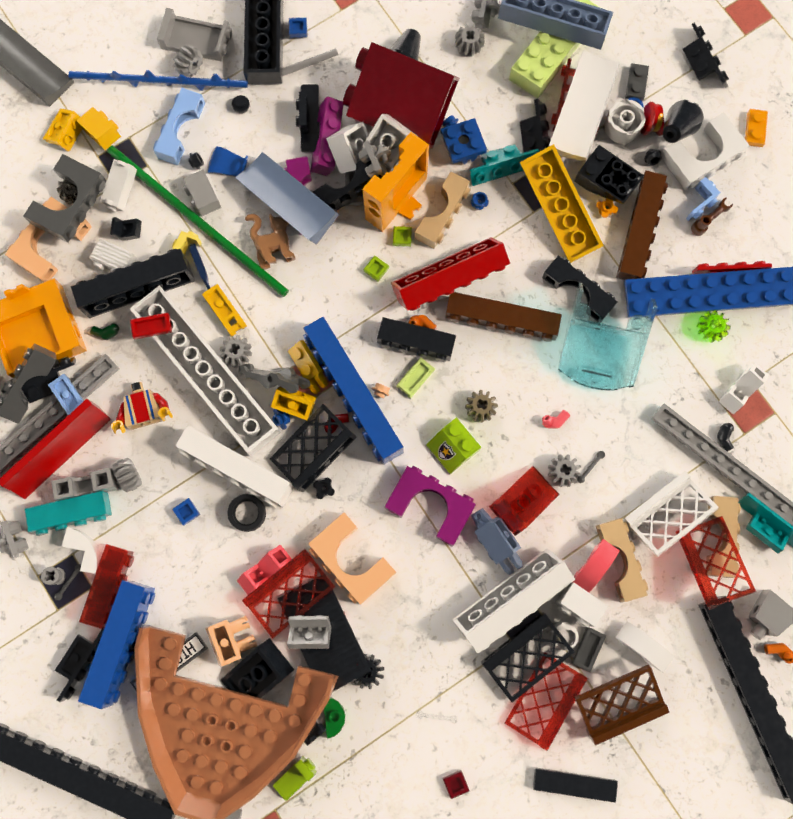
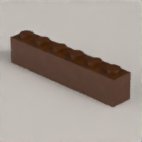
(642, 225)
(503, 316)

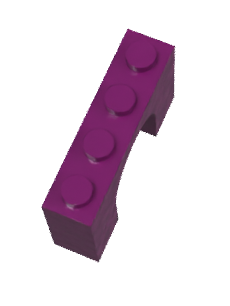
(414, 482)

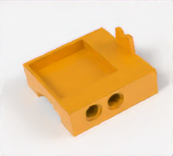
(395, 190)
(37, 317)

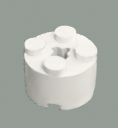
(624, 122)

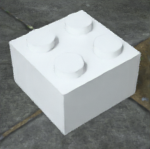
(389, 134)
(346, 146)
(581, 605)

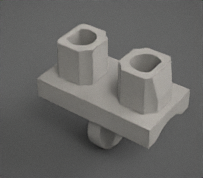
(488, 9)
(377, 158)
(15, 546)

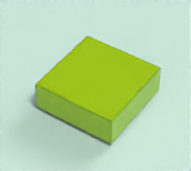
(402, 236)
(376, 268)

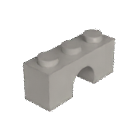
(72, 487)

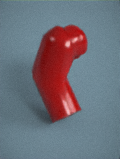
(344, 418)

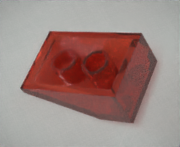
(524, 500)

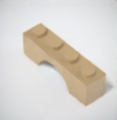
(432, 228)
(729, 509)
(630, 584)

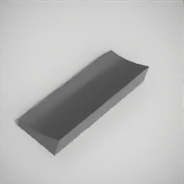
(31, 66)

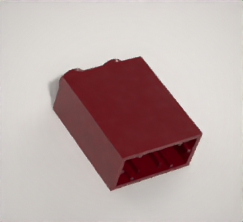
(402, 89)

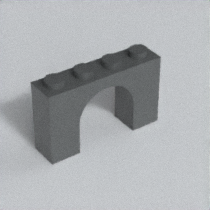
(65, 222)

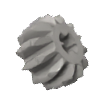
(469, 39)
(188, 60)
(228, 351)
(126, 474)
(570, 475)

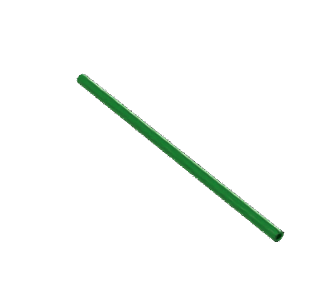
(200, 223)

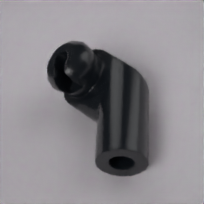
(724, 435)

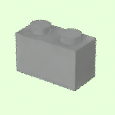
(202, 193)

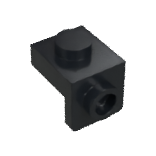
(125, 229)

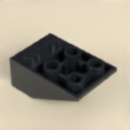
(608, 176)

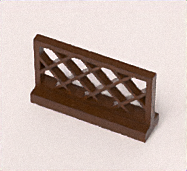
(624, 720)

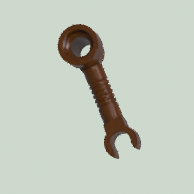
(701, 225)

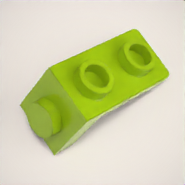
(295, 777)

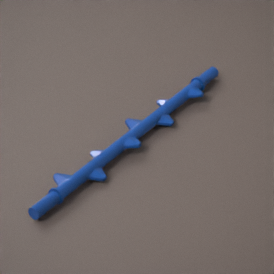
(149, 77)

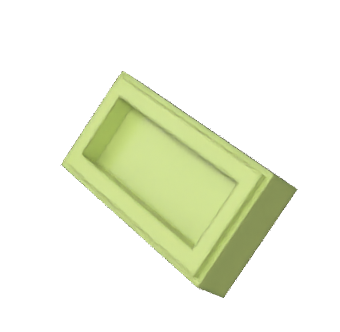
(415, 377)

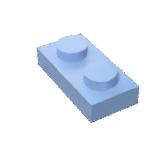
(66, 393)

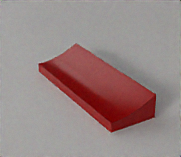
(55, 449)

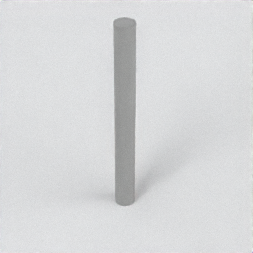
(310, 61)

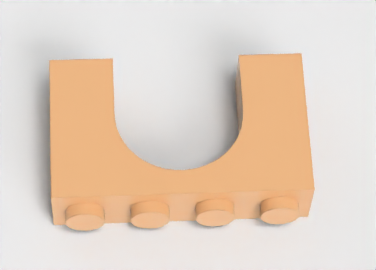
(25, 252)
(326, 547)

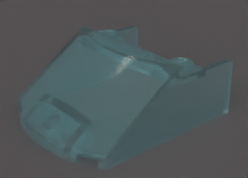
(601, 353)

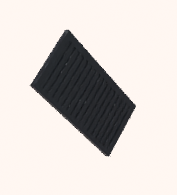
(344, 653)

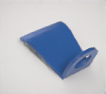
(226, 162)

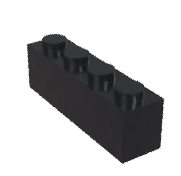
(416, 339)

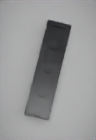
(575, 785)

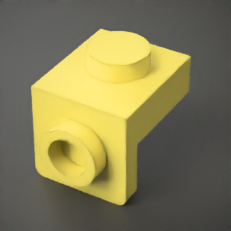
(184, 241)

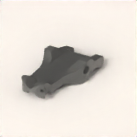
(285, 378)

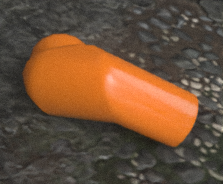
(781, 650)

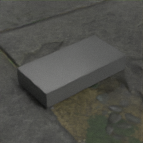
(588, 649)

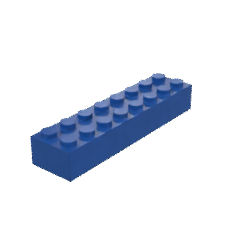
(353, 390)

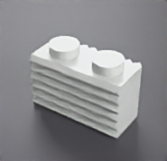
(111, 257)

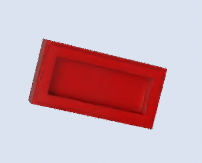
(151, 326)

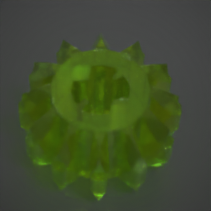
(720, 329)

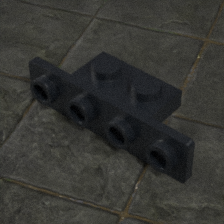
(701, 58)
(308, 115)
(535, 129)
(37, 386)
(75, 662)

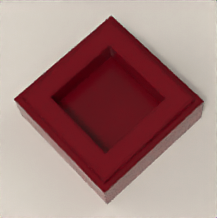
(456, 784)

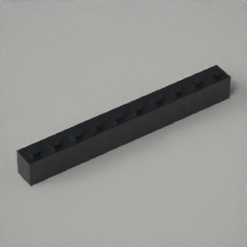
(753, 693)
(80, 779)

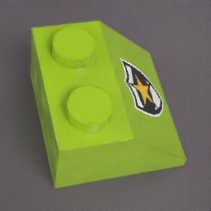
(453, 445)

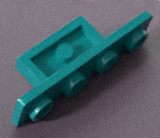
(499, 164)
(767, 524)

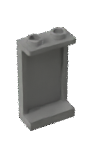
(207, 37)

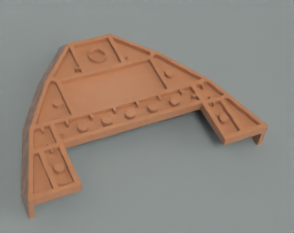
(211, 742)

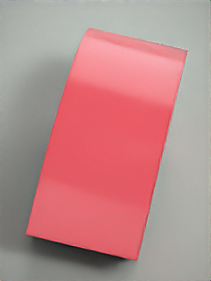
(596, 565)
(264, 569)

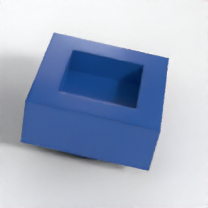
(298, 27)
(186, 511)

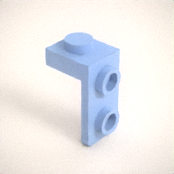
(709, 192)

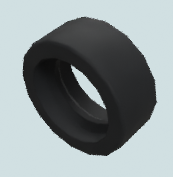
(232, 515)

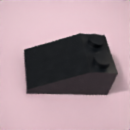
(258, 671)

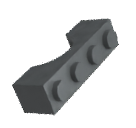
(37, 363)

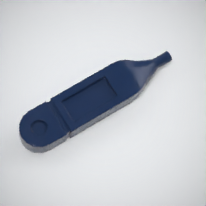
(199, 264)

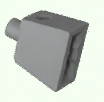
(770, 615)

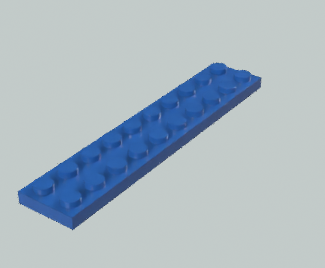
(710, 291)

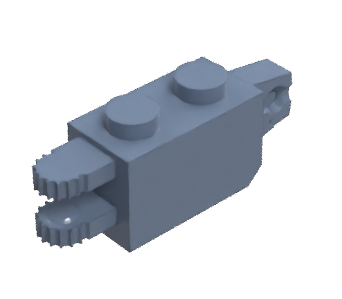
(497, 540)

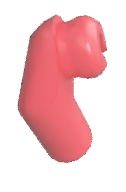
(555, 422)

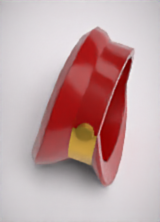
(654, 119)

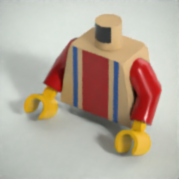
(141, 409)

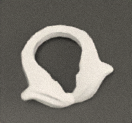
(564, 626)

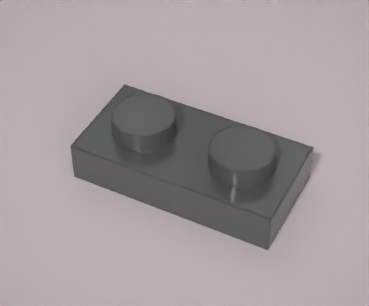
(637, 81)

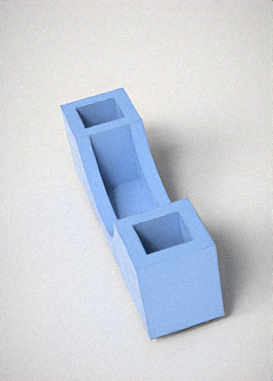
(187, 106)

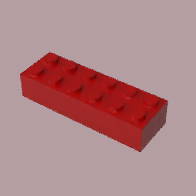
(450, 273)

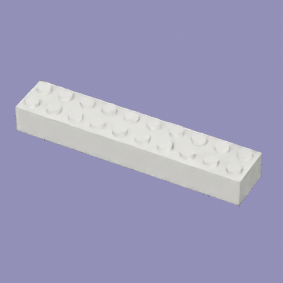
(209, 374)

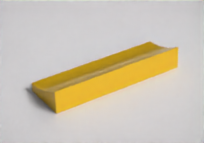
(561, 203)

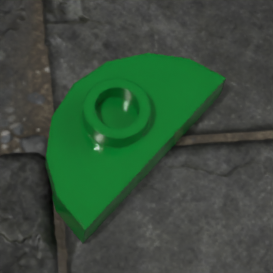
(334, 717)

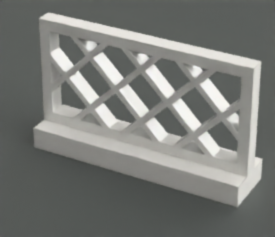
(656, 504)

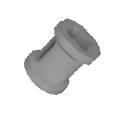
(47, 576)

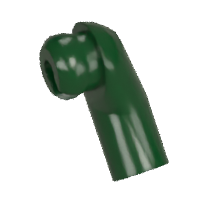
(106, 333)

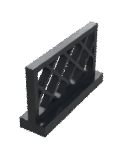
(321, 461)
(515, 643)

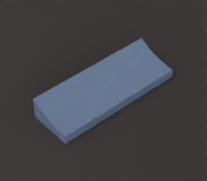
(560, 18)
(288, 198)

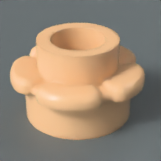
(381, 390)

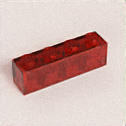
(105, 585)

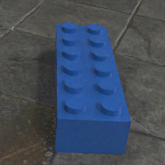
(117, 645)

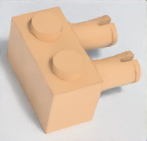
(223, 642)

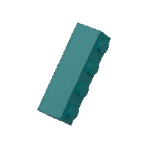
(68, 512)

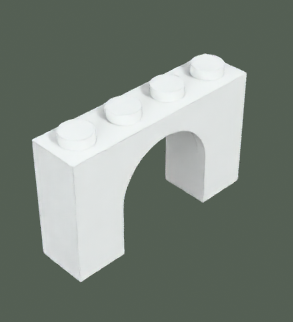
(691, 171)

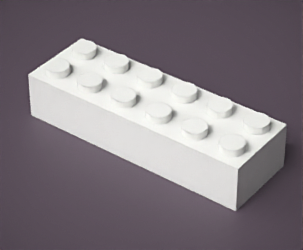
(233, 465)
(513, 600)

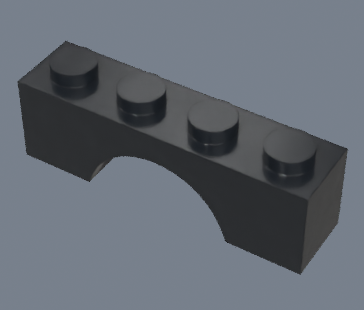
(344, 196)
(562, 273)

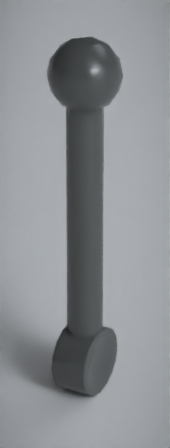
(600, 455)
(58, 596)

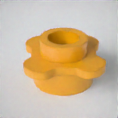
(602, 208)

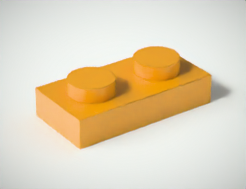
(756, 127)

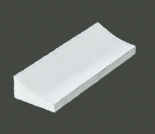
(584, 106)

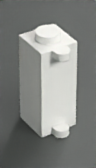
(118, 185)

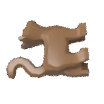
(271, 242)

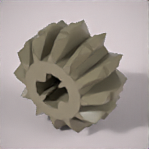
(482, 399)

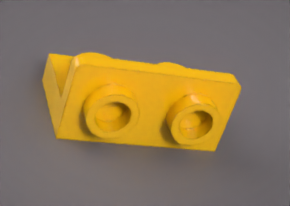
(64, 129)

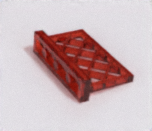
(700, 572)
(277, 580)
(559, 714)

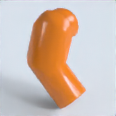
(422, 320)

